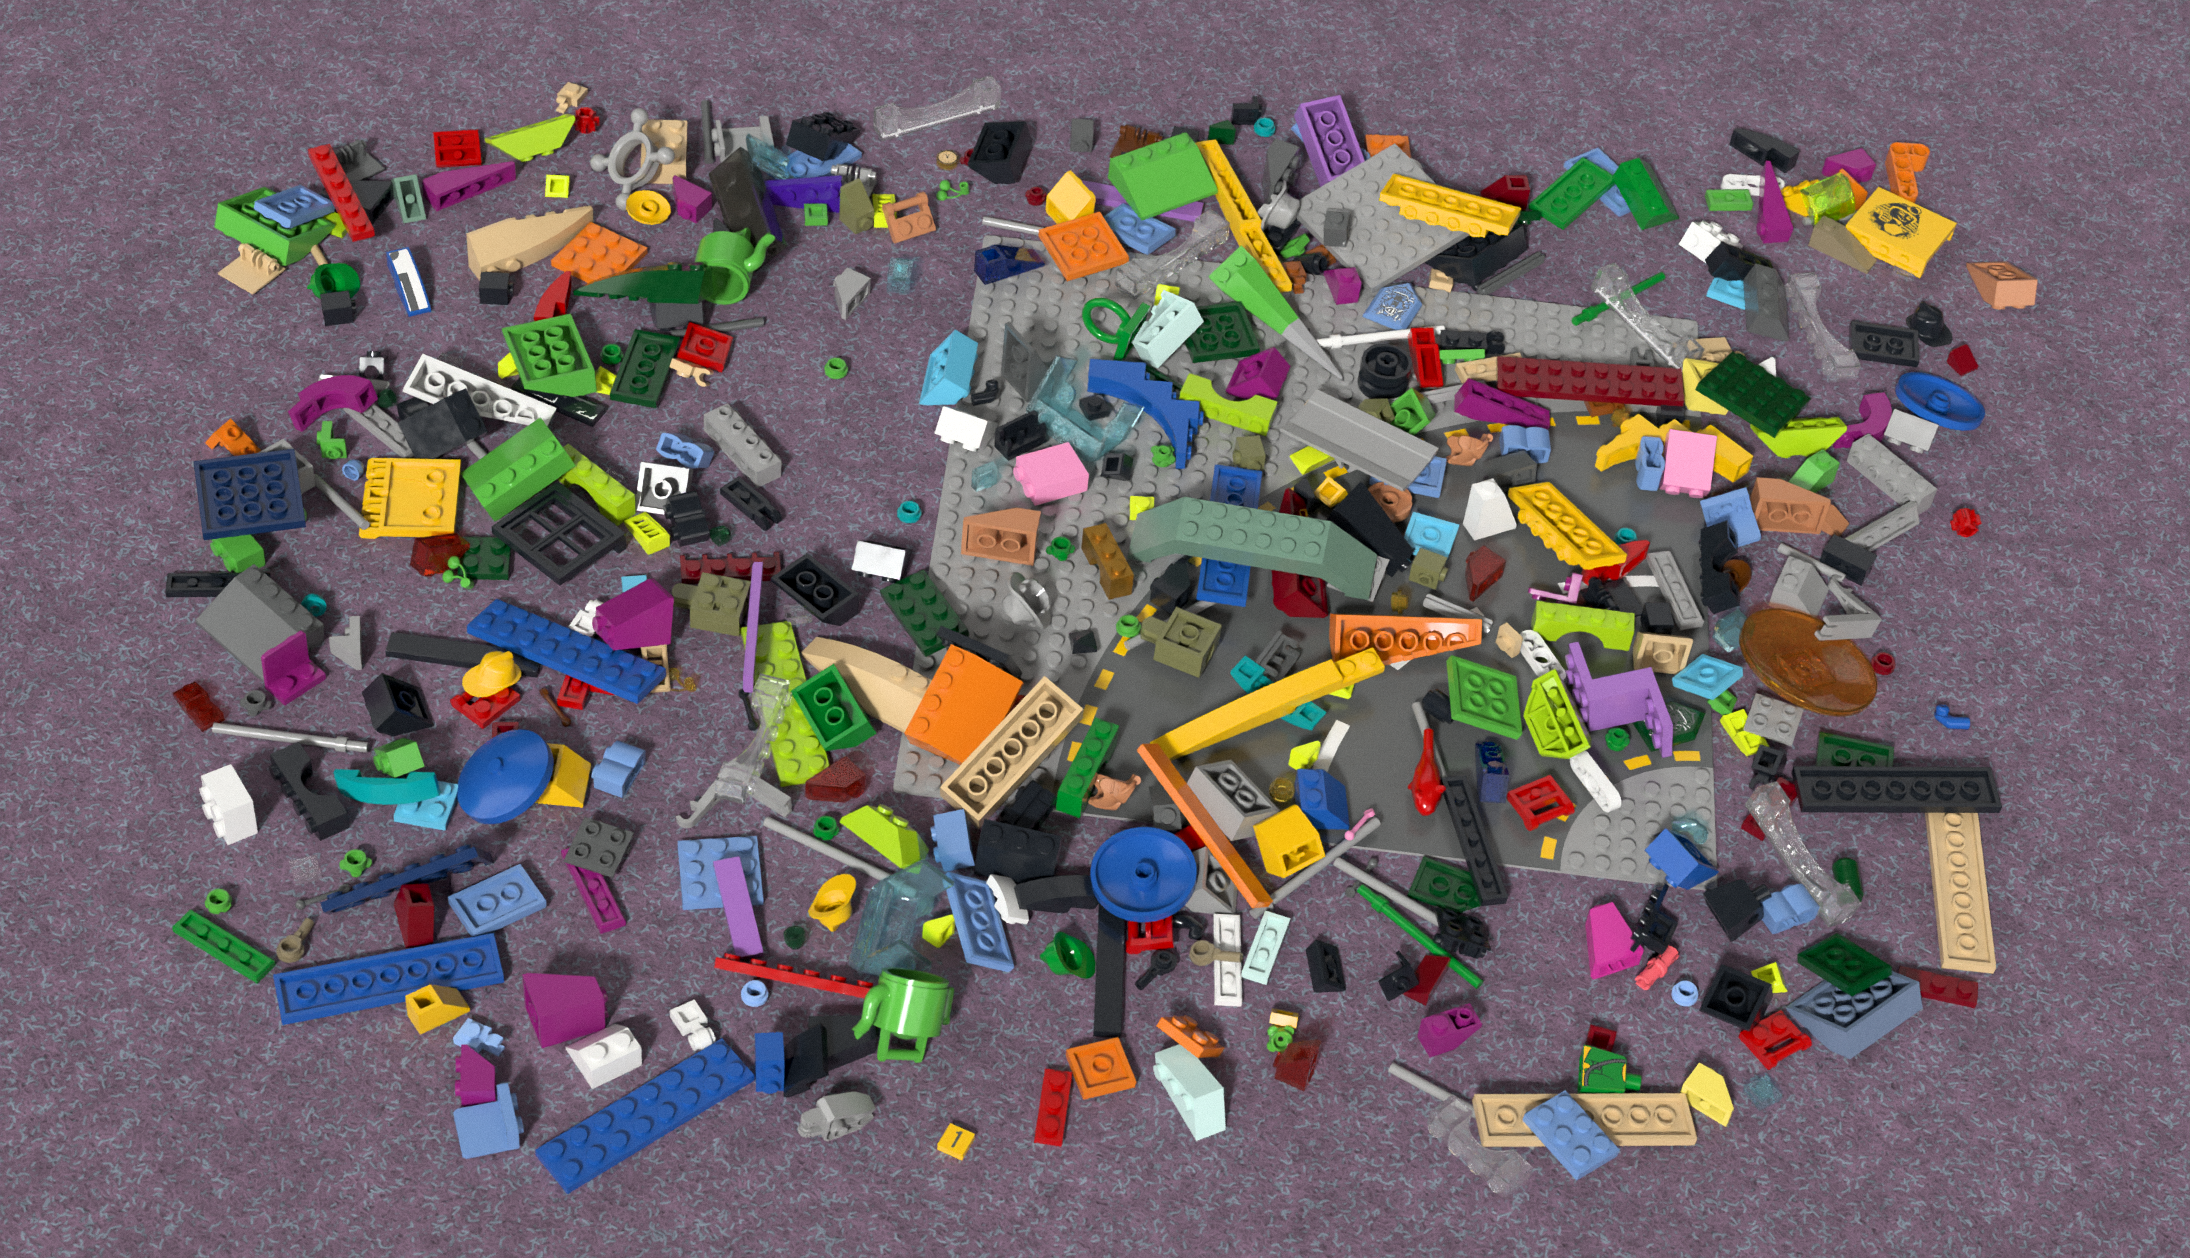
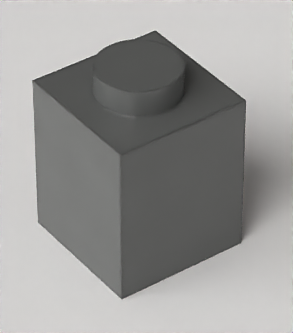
(1081, 135)

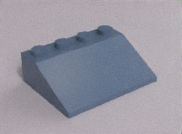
(1855, 1022)

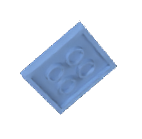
(697, 872)

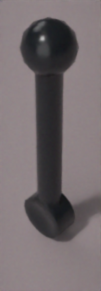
(752, 724)

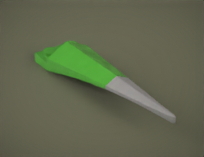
(1245, 281)

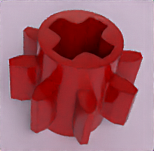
(586, 120)
(1965, 522)

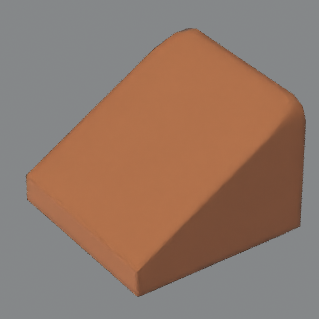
(1834, 522)

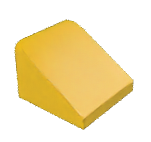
(1330, 492)

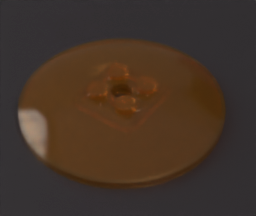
(1810, 673)

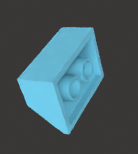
(949, 371)

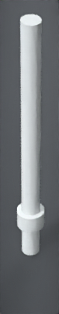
(1337, 341)

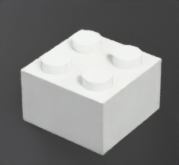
(228, 805)

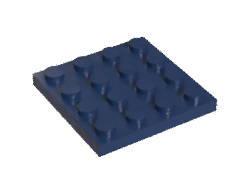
(249, 494)

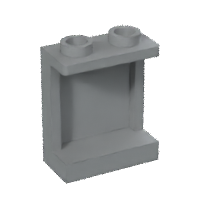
(732, 138)

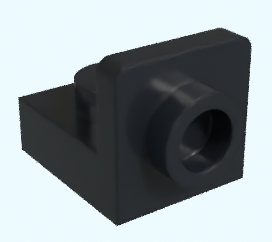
(1246, 112)

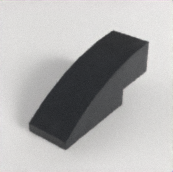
(1764, 148)
(1056, 894)

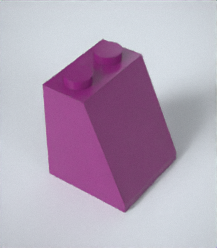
(636, 617)
(564, 1006)

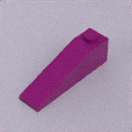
(461, 184)
(1773, 218)
(1492, 405)

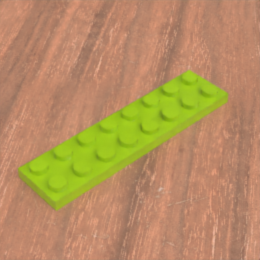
(796, 748)

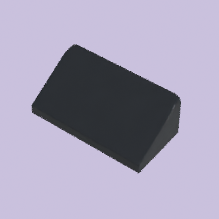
(1325, 967)

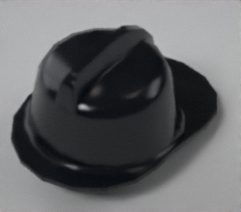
(1930, 325)

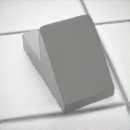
(349, 647)

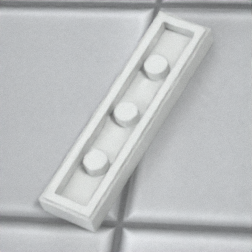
(1227, 974)

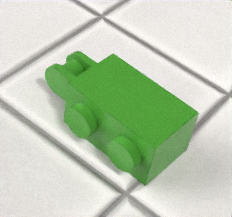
(238, 552)
(398, 757)

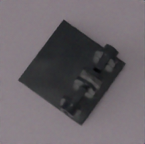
(1611, 596)
(1461, 933)

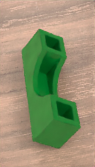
(1080, 778)

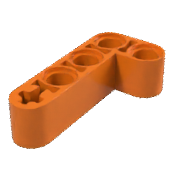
(1900, 168)

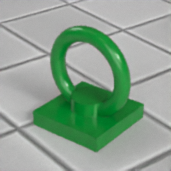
(1127, 330)

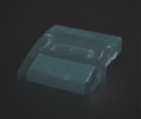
(768, 158)

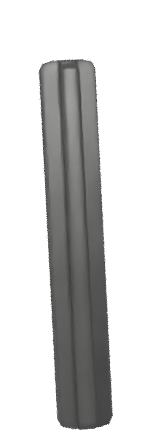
(1510, 274)

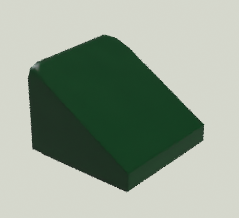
(1223, 132)

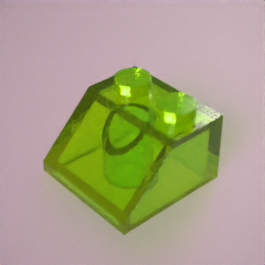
(1829, 198)

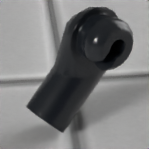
(988, 395)
(1188, 922)

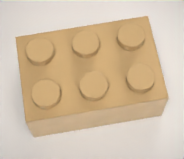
(667, 134)

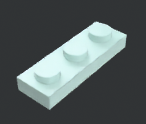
(1265, 947)

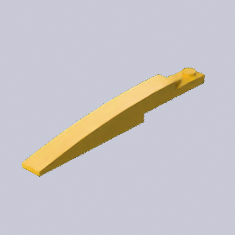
(1241, 214)
(1269, 703)

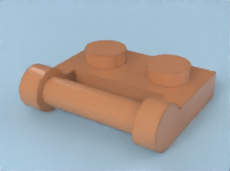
(912, 224)

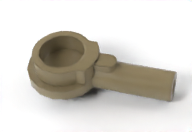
(291, 948)
(1204, 953)

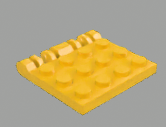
(410, 497)

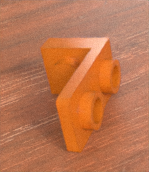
(232, 439)

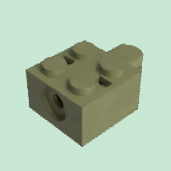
(715, 604)
(1182, 641)

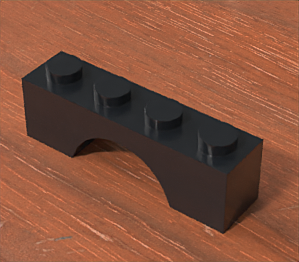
(1717, 546)
(322, 813)

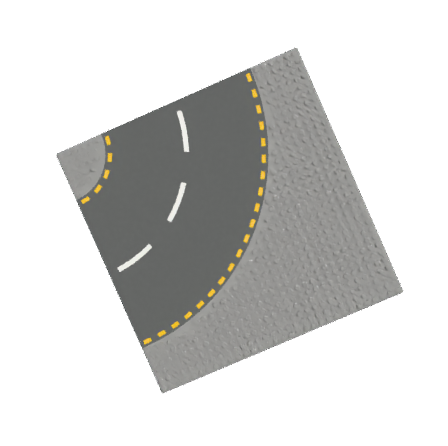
(1373, 736)

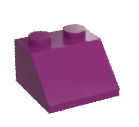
(1259, 375)

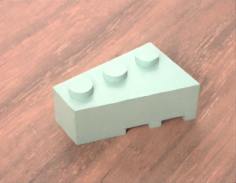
(1167, 328)
(1192, 1090)

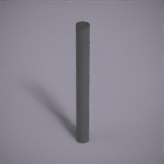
(707, 135)
(726, 327)

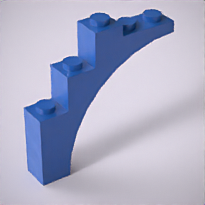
(1133, 384)

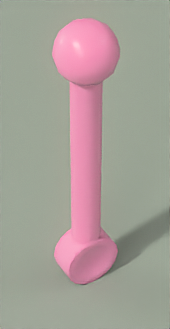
(1349, 835)

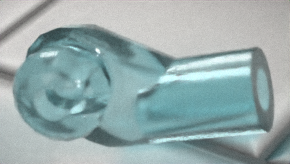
(1691, 826)

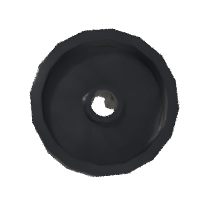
(1384, 371)

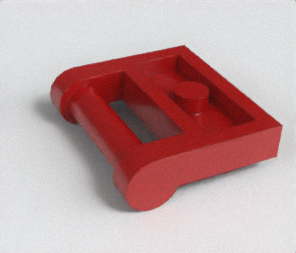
(485, 709)
(1538, 795)
(1158, 936)
(1770, 1033)

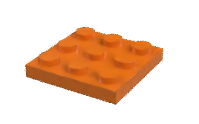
(1083, 246)
(598, 253)

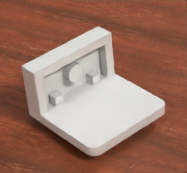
(1704, 237)

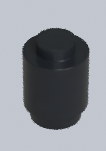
(1438, 705)

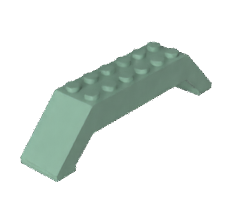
(1255, 540)

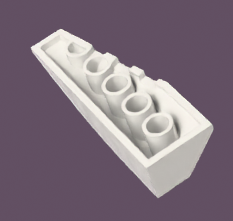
(436, 380)

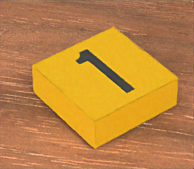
(956, 1141)

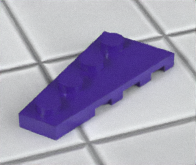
(806, 191)

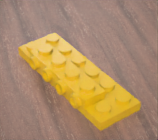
(1449, 207)
(1564, 527)

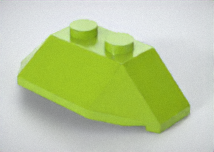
(533, 138)
(1804, 436)
(1555, 718)
(887, 834)

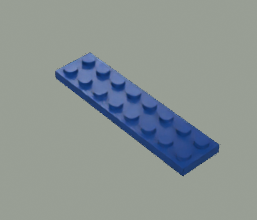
(1222, 580)
(566, 651)
(386, 978)
(644, 1115)

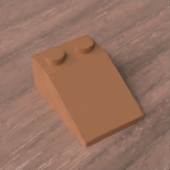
(2003, 284)
(1787, 507)
(1002, 535)

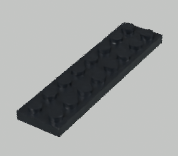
(1896, 789)

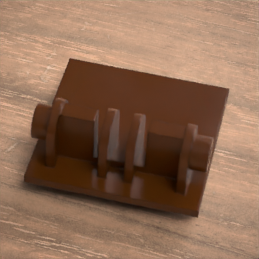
(1132, 140)

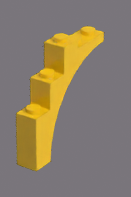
(1729, 458)

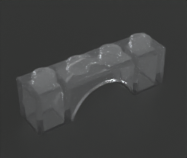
(1502, 1170)

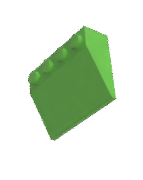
(1162, 176)
(287, 245)
(551, 356)
(517, 469)

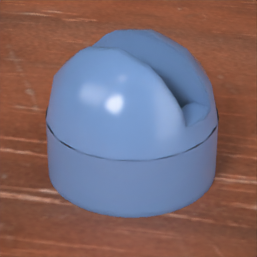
(353, 467)

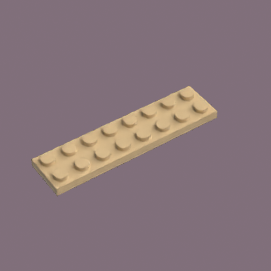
(1960, 892)
(1623, 1117)

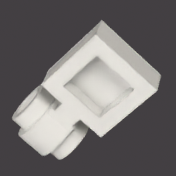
(583, 620)
(691, 1019)

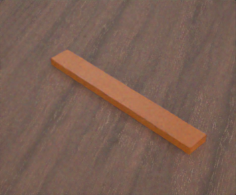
(1205, 826)

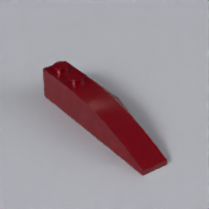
(1297, 593)

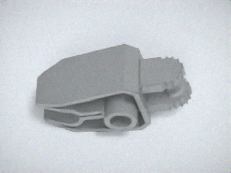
(837, 1115)

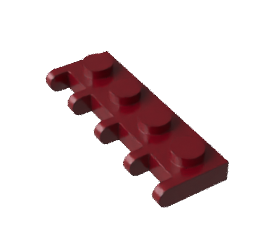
(731, 567)

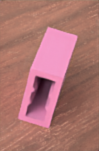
(1688, 463)
(1051, 474)

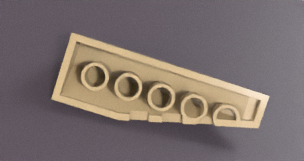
(518, 243)
(879, 684)

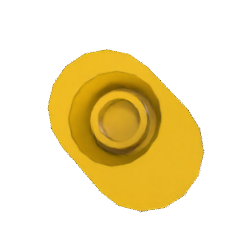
(492, 675)
(833, 901)

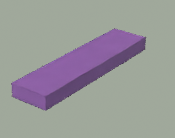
(738, 908)

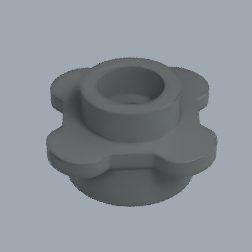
(252, 697)

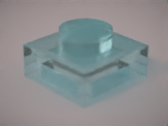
(984, 476)
(1762, 1093)

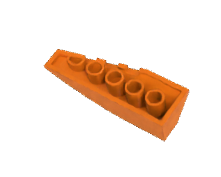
(1400, 637)

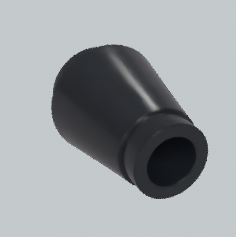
(1312, 263)

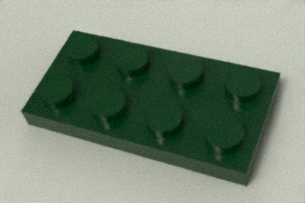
(644, 368)
(922, 611)

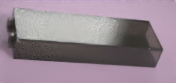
(746, 201)

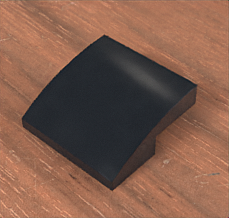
(805, 1060)

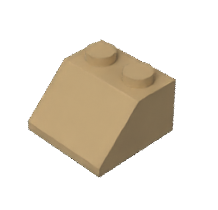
(1661, 652)

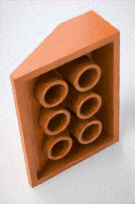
(962, 705)

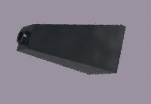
(1370, 525)

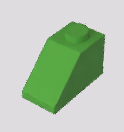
(1816, 472)

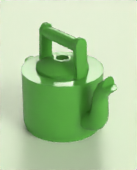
(732, 262)
(907, 1006)

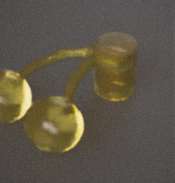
(688, 685)

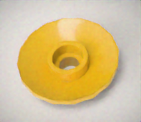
(648, 207)

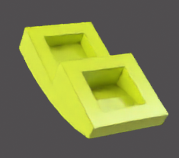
(1745, 741)

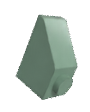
(408, 198)

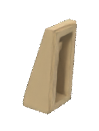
(658, 652)

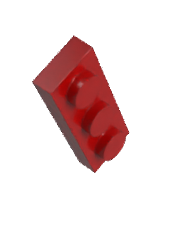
(1053, 1107)

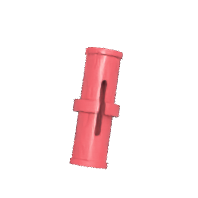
(1656, 968)

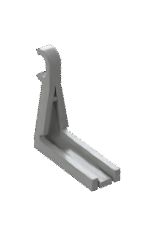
(1859, 622)
(763, 793)

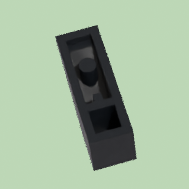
(1732, 262)

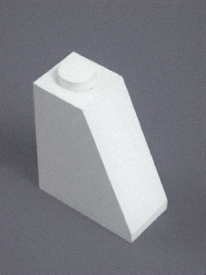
(1487, 511)

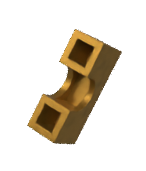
(1103, 550)

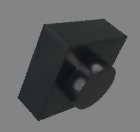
(1094, 407)

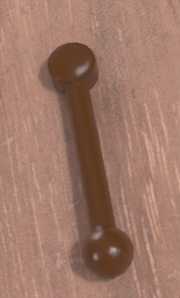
(565, 721)

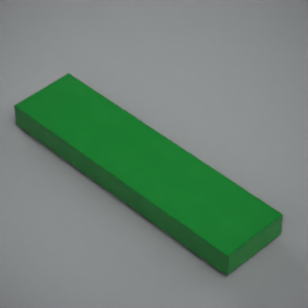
(224, 946)

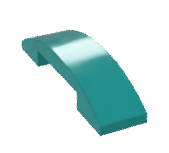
(1251, 678)
(387, 791)

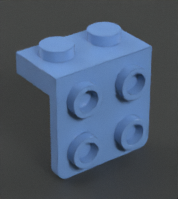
(1737, 510)
(489, 1126)

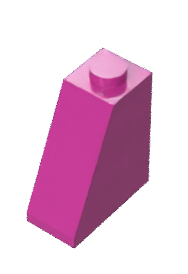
(1609, 941)

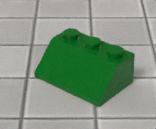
(1644, 194)
(833, 710)

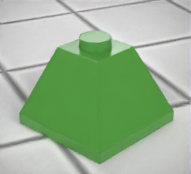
(1412, 412)

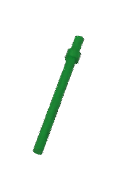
(1591, 313)
(1382, 905)

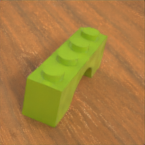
(1251, 415)
(610, 496)
(1611, 627)

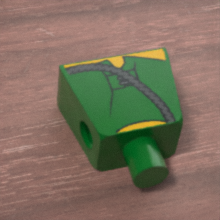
(1604, 1073)

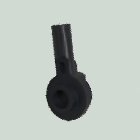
(1161, 962)

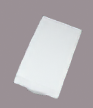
(1007, 901)

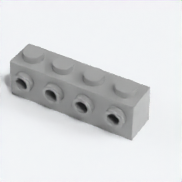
(742, 445)
(1890, 473)

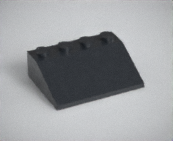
(1479, 257)

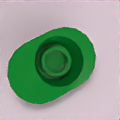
(334, 278)
(1069, 956)

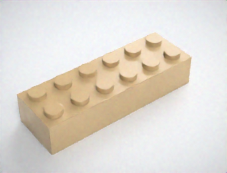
(1011, 752)

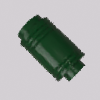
(1847, 871)

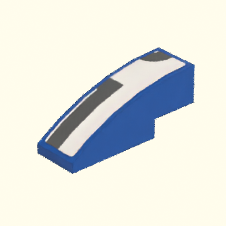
(408, 281)

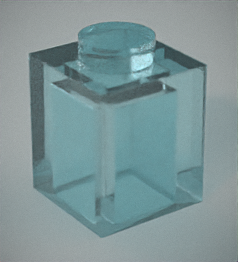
(899, 275)
(1728, 630)

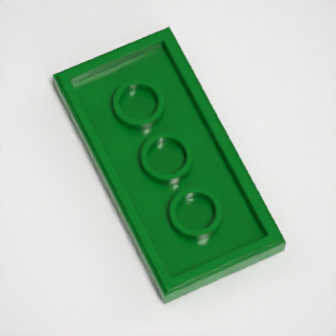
(1572, 193)

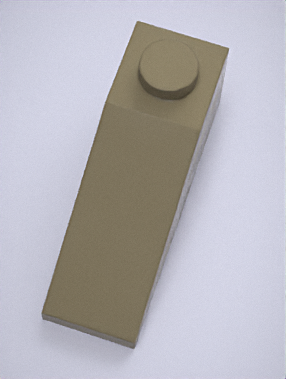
(1840, 244)

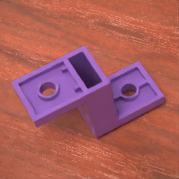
(1619, 699)

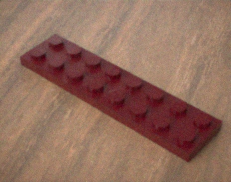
(1589, 381)

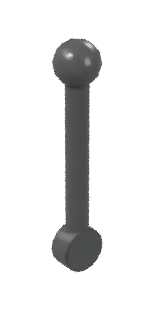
(1350, 891)
(301, 904)

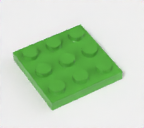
(1484, 697)

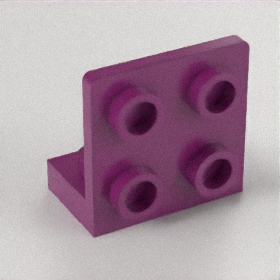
(289, 670)

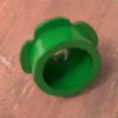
(611, 354)
(1617, 739)
(825, 822)

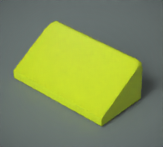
(1309, 459)

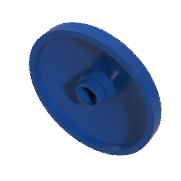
(1940, 401)
(505, 776)
(1143, 874)

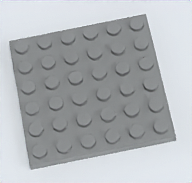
(1378, 239)

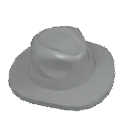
(1281, 210)
(1027, 601)

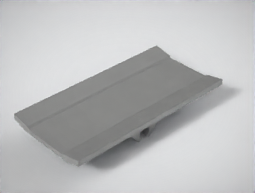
(1360, 440)

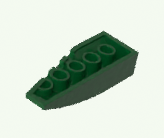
(657, 283)

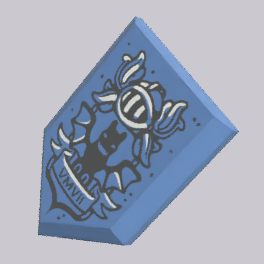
(1394, 306)

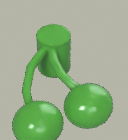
(945, 186)
(448, 576)

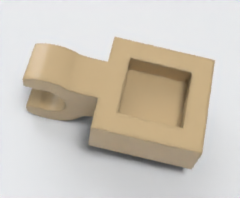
(570, 95)
(687, 369)

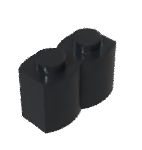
(687, 518)

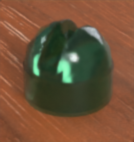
(387, 398)
(722, 533)
(794, 937)

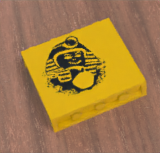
(1900, 231)

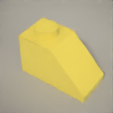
(1708, 1094)

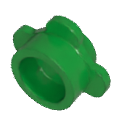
(1060, 548)

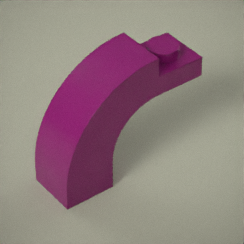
(330, 394)
(1876, 413)

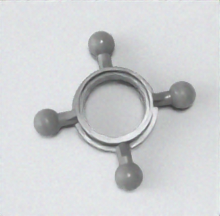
(622, 149)

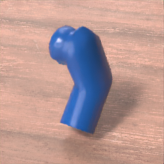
(1950, 722)

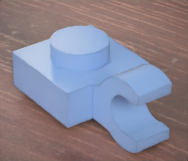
(479, 1037)

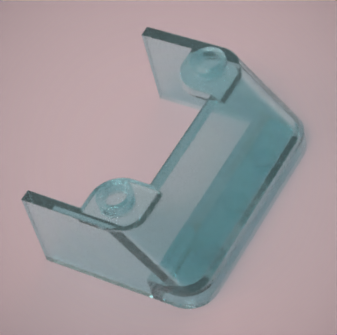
(1064, 424)
(891, 918)

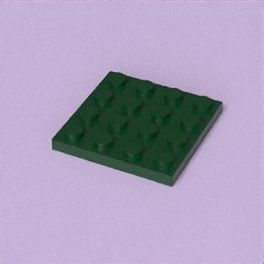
(1753, 394)

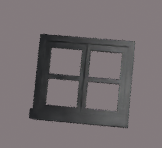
(581, 514)

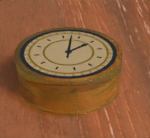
(947, 160)

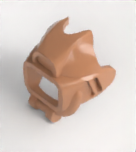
(1466, 449)
(1112, 791)

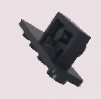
(1654, 926)

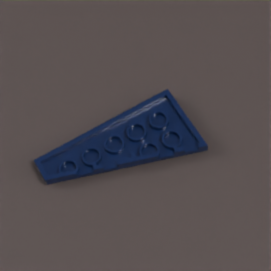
(434, 871)

